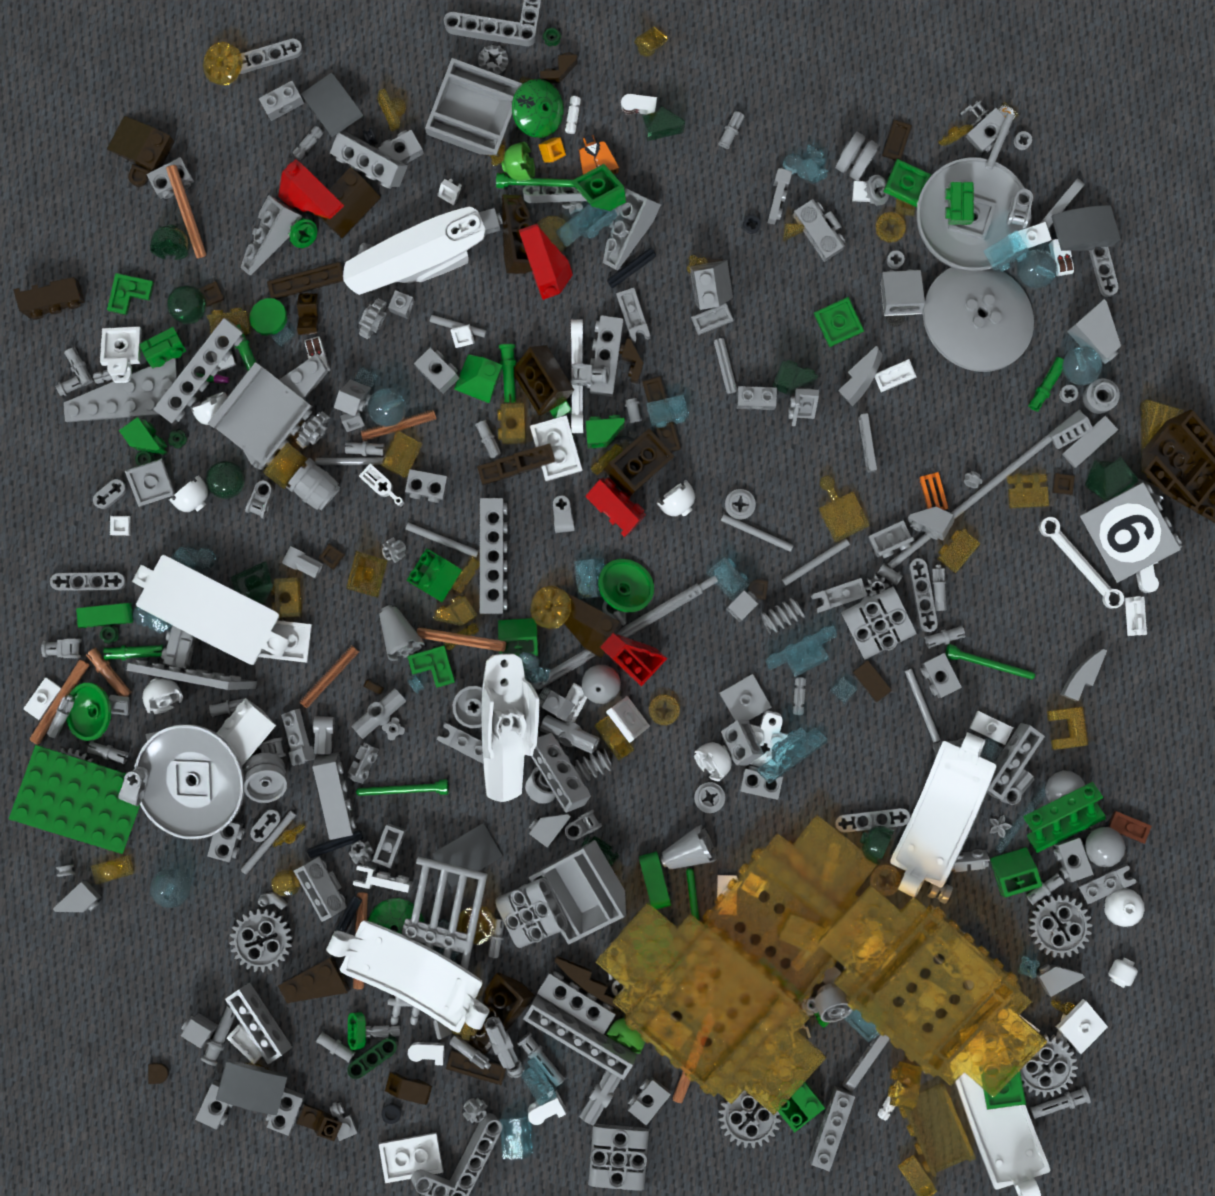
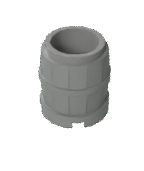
(313, 485)

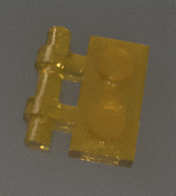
(1028, 497)

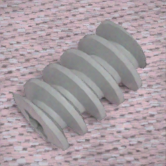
(782, 615)
(593, 765)

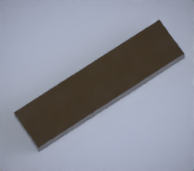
(306, 280)
(667, 435)

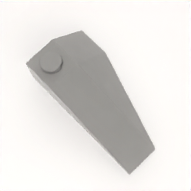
(629, 227)
(270, 235)

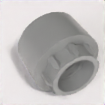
(1110, 392)
(538, 788)
(832, 1003)

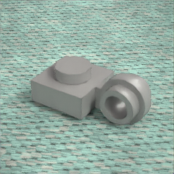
(348, 1126)

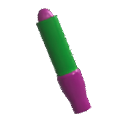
(216, 379)

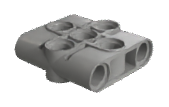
(891, 604)
(531, 913)
(634, 1144)

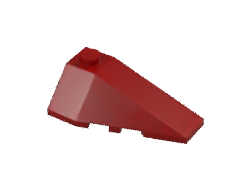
(304, 191)
(548, 264)

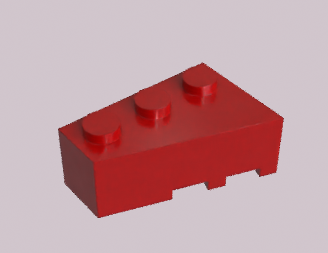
(616, 505)
(633, 657)

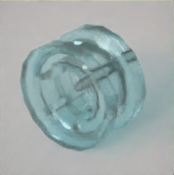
(416, 684)

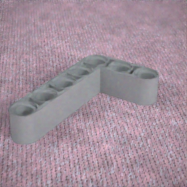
(500, 26)
(464, 1166)

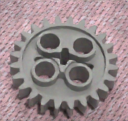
(1045, 935)
(267, 955)
(1057, 1077)
(763, 1125)

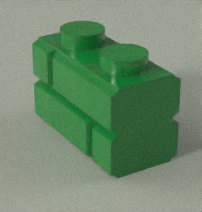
(960, 203)
(162, 348)

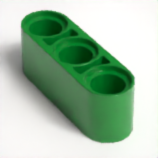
(104, 615)
(654, 880)

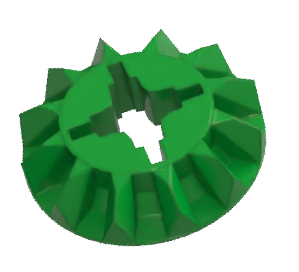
(303, 241)

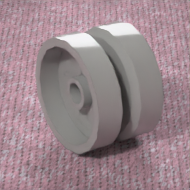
(857, 156)
(462, 707)
(264, 777)

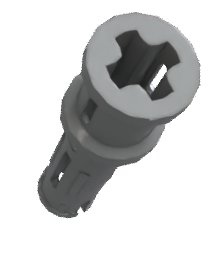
(216, 1044)
(535, 1050)
(1070, 1102)

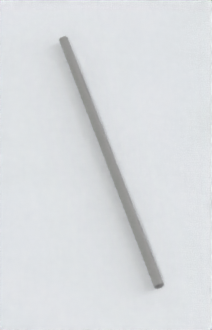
(979, 494)

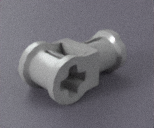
(588, 374)
(64, 648)

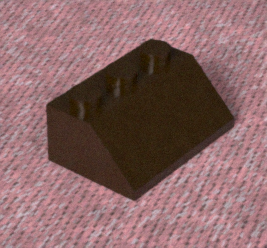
(357, 199)
(542, 379)

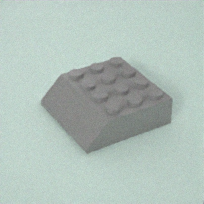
(472, 108)
(585, 890)

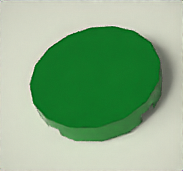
(268, 316)

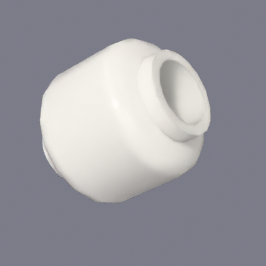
(1123, 972)

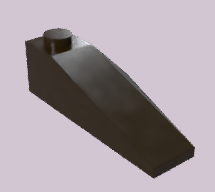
(515, 217)
(590, 625)
(504, 999)

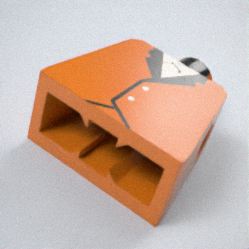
(595, 155)

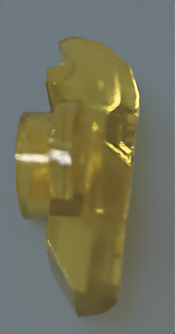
(954, 134)
(289, 835)
(1066, 1008)

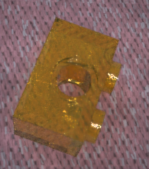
(512, 412)
(290, 586)
(910, 1076)

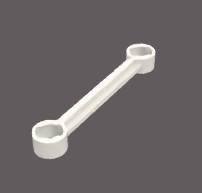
(577, 357)
(1082, 564)

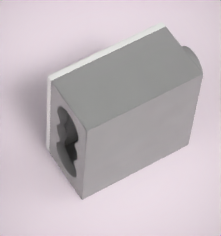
(902, 292)

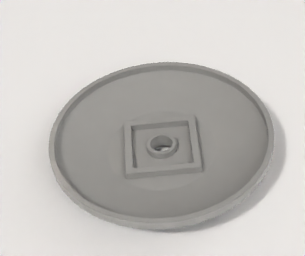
(993, 194)
(966, 337)
(172, 800)

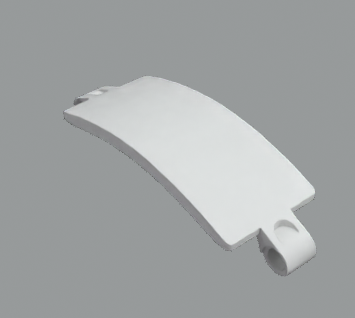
(209, 610)
(943, 814)
(411, 974)
(1004, 1140)

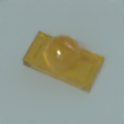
(650, 41)
(391, 108)
(112, 869)

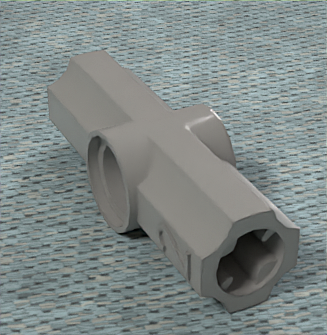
(371, 720)
(569, 734)
(501, 1042)
(600, 1097)

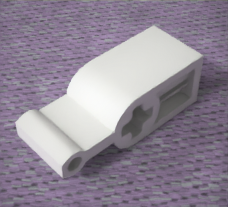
(381, 479)

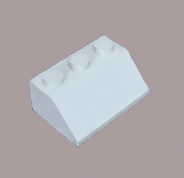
(246, 729)

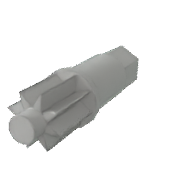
(939, 588)
(60, 717)
(470, 1052)

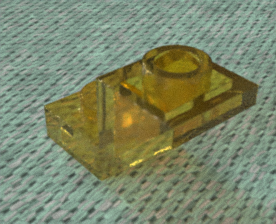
(917, 1177)

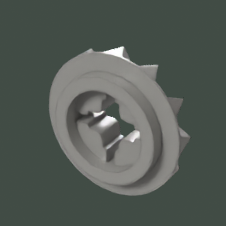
(502, 59)
(880, 197)
(734, 497)
(706, 806)

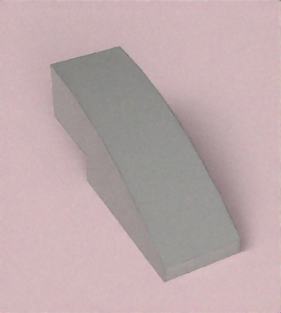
(861, 376)
(1083, 675)

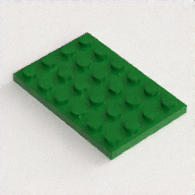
(74, 800)

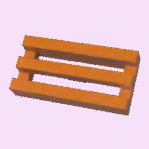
(934, 494)

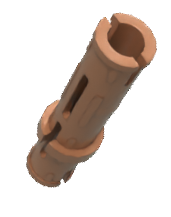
(109, 674)

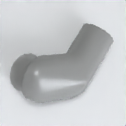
(272, 898)

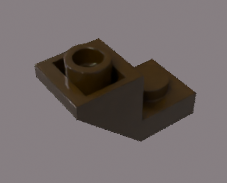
(566, 63)
(308, 314)
(631, 355)
(408, 1089)
(319, 1121)

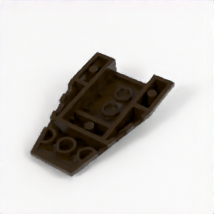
(1183, 462)

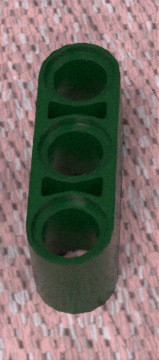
(364, 1061)

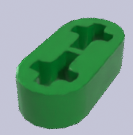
(356, 1030)

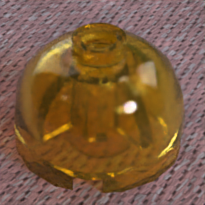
(485, 926)

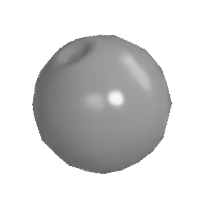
(601, 684)
(1062, 784)
(1105, 847)

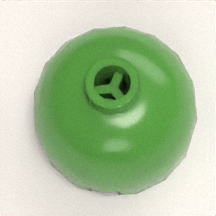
(518, 163)
(625, 1036)

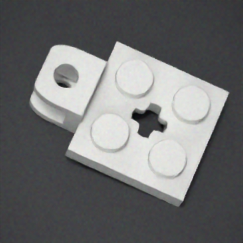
(120, 360)
(769, 734)
(383, 879)

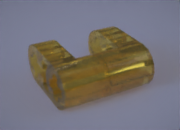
(1076, 727)

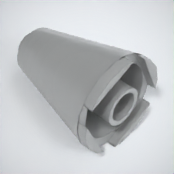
(398, 634)
(689, 850)

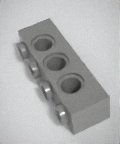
(393, 169)
(614, 327)
(1013, 759)
(560, 773)
(599, 1022)
(258, 1023)
(832, 1128)

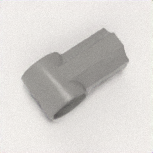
(298, 560)
(323, 731)
(1018, 788)

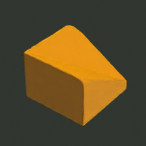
(552, 149)

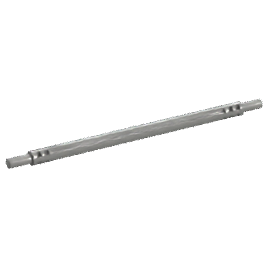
(630, 629)

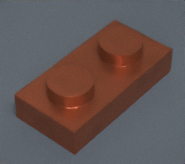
(1129, 827)

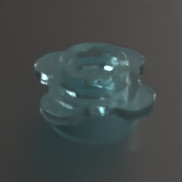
(1029, 972)

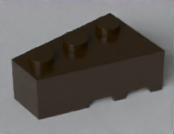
(49, 298)
(315, 982)

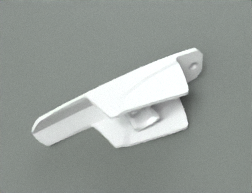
(416, 252)
(508, 726)

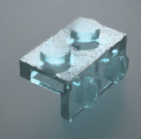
(587, 577)

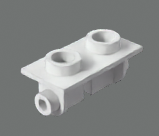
(1135, 616)

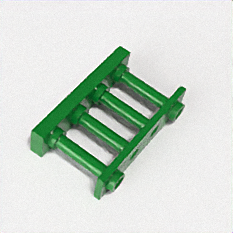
(1064, 817)

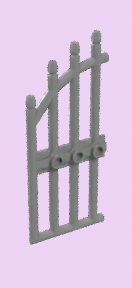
(438, 936)

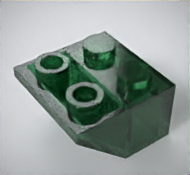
(792, 377)

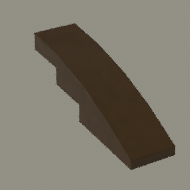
(516, 464)
(581, 976)

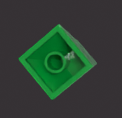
(601, 188)
(479, 378)

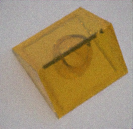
(285, 465)
(366, 574)

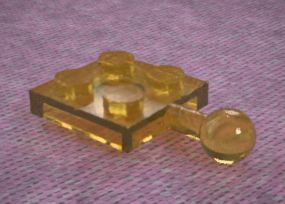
(843, 514)

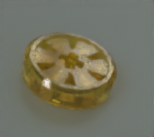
(212, 63)
(559, 612)

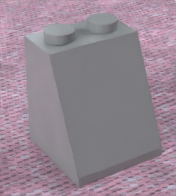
(711, 284)
(1097, 332)

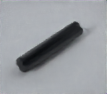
(631, 268)
(334, 844)
(349, 914)

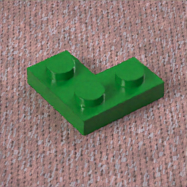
(126, 287)
(437, 662)

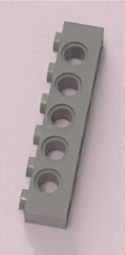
(165, 406)
(487, 507)
(580, 1037)

